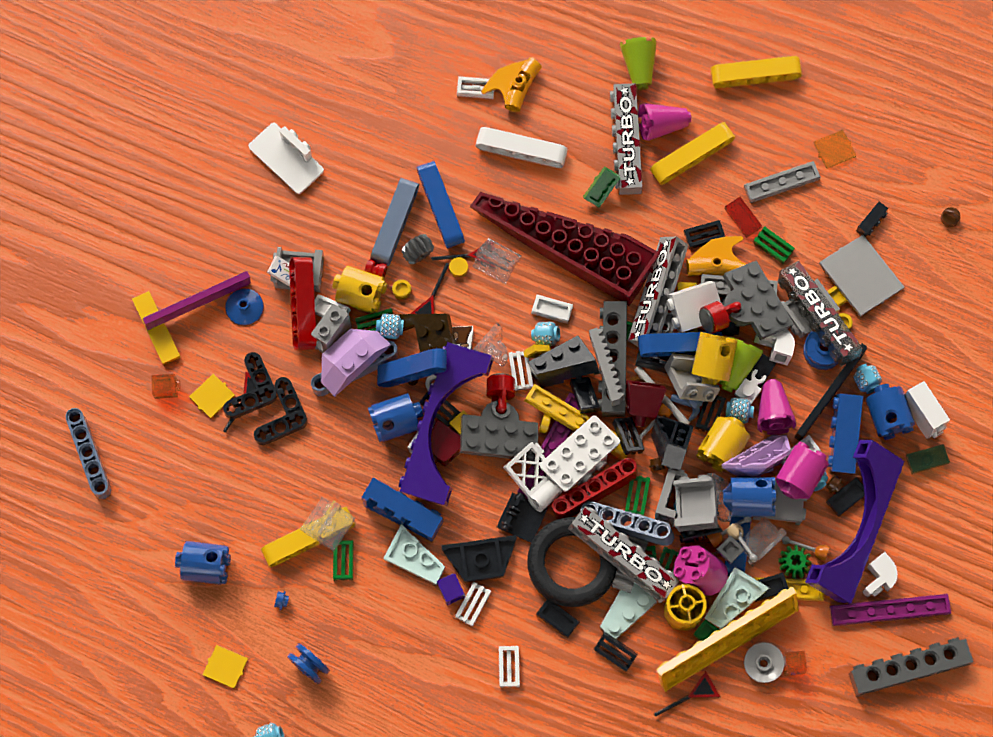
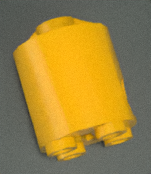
(353, 286)
(714, 358)
(723, 442)
(685, 607)

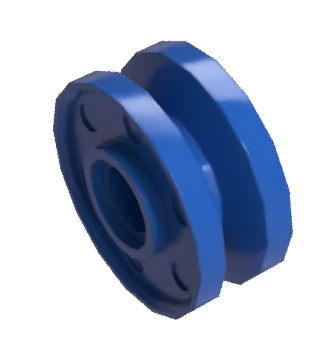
(815, 356)
(308, 663)

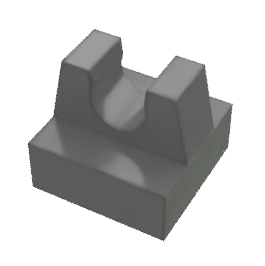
(730, 549)

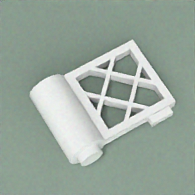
(543, 491)

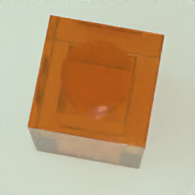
(165, 386)
(794, 663)

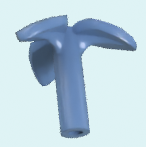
(691, 403)

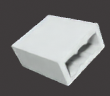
(687, 304)
(926, 411)

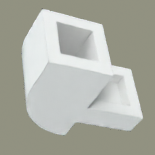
(781, 344)
(885, 573)

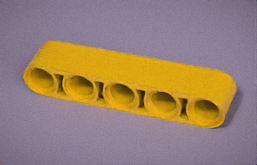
(756, 71)
(692, 153)
(290, 546)

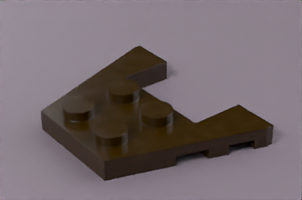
(432, 331)

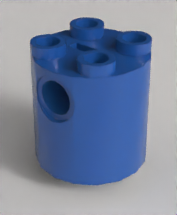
(890, 404)
(395, 417)
(750, 497)
(203, 562)

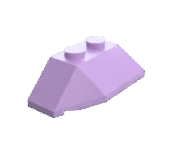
(350, 357)
(760, 457)

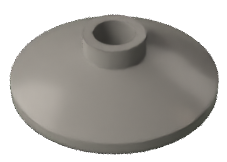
(765, 652)

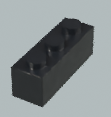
(872, 219)

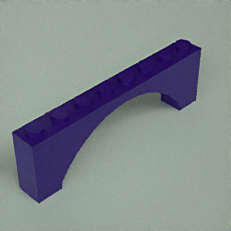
(879, 474)
(422, 475)

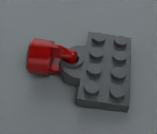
(748, 302)
(498, 428)

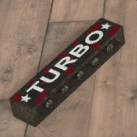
(819, 313)

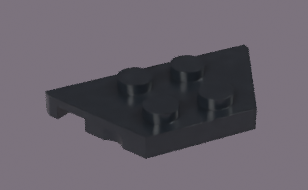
(481, 558)

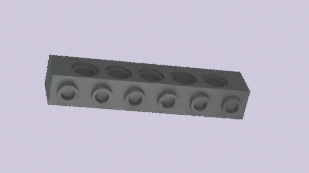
(618, 311)
(958, 648)

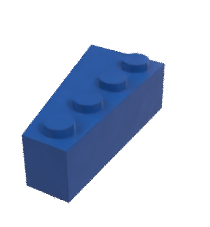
(845, 432)
(402, 510)

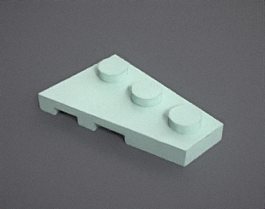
(413, 557)
(734, 598)
(626, 610)

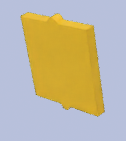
(212, 396)
(225, 666)

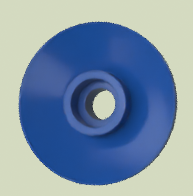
(248, 314)

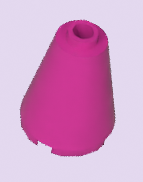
(661, 120)
(774, 410)

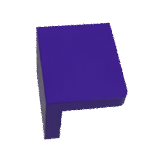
(450, 589)

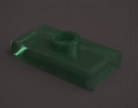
(927, 459)

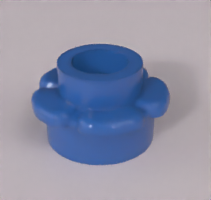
(281, 600)

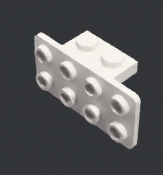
(287, 157)
(580, 454)

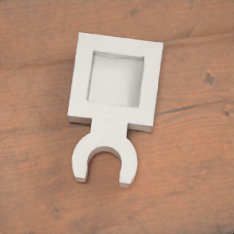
(750, 389)

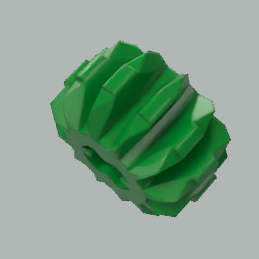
(801, 565)

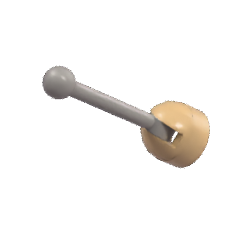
(737, 533)

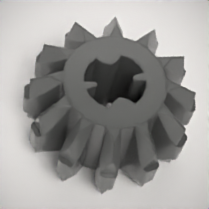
(417, 249)

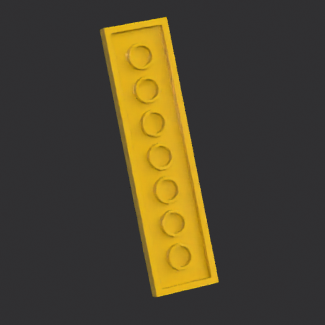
(728, 639)

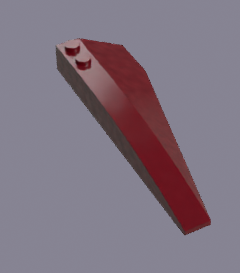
(595, 255)

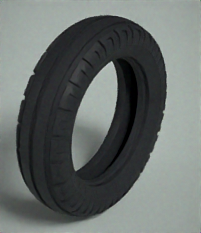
(547, 587)

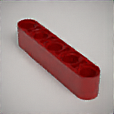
(302, 303)
(600, 481)

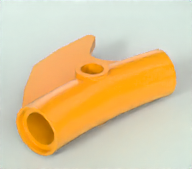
(513, 82)
(714, 252)

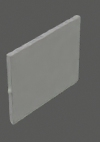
(861, 275)

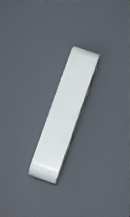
(521, 147)

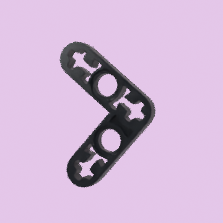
(260, 388)
(290, 415)

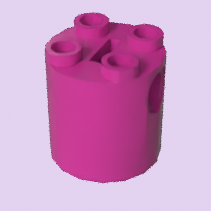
(801, 472)
(700, 569)

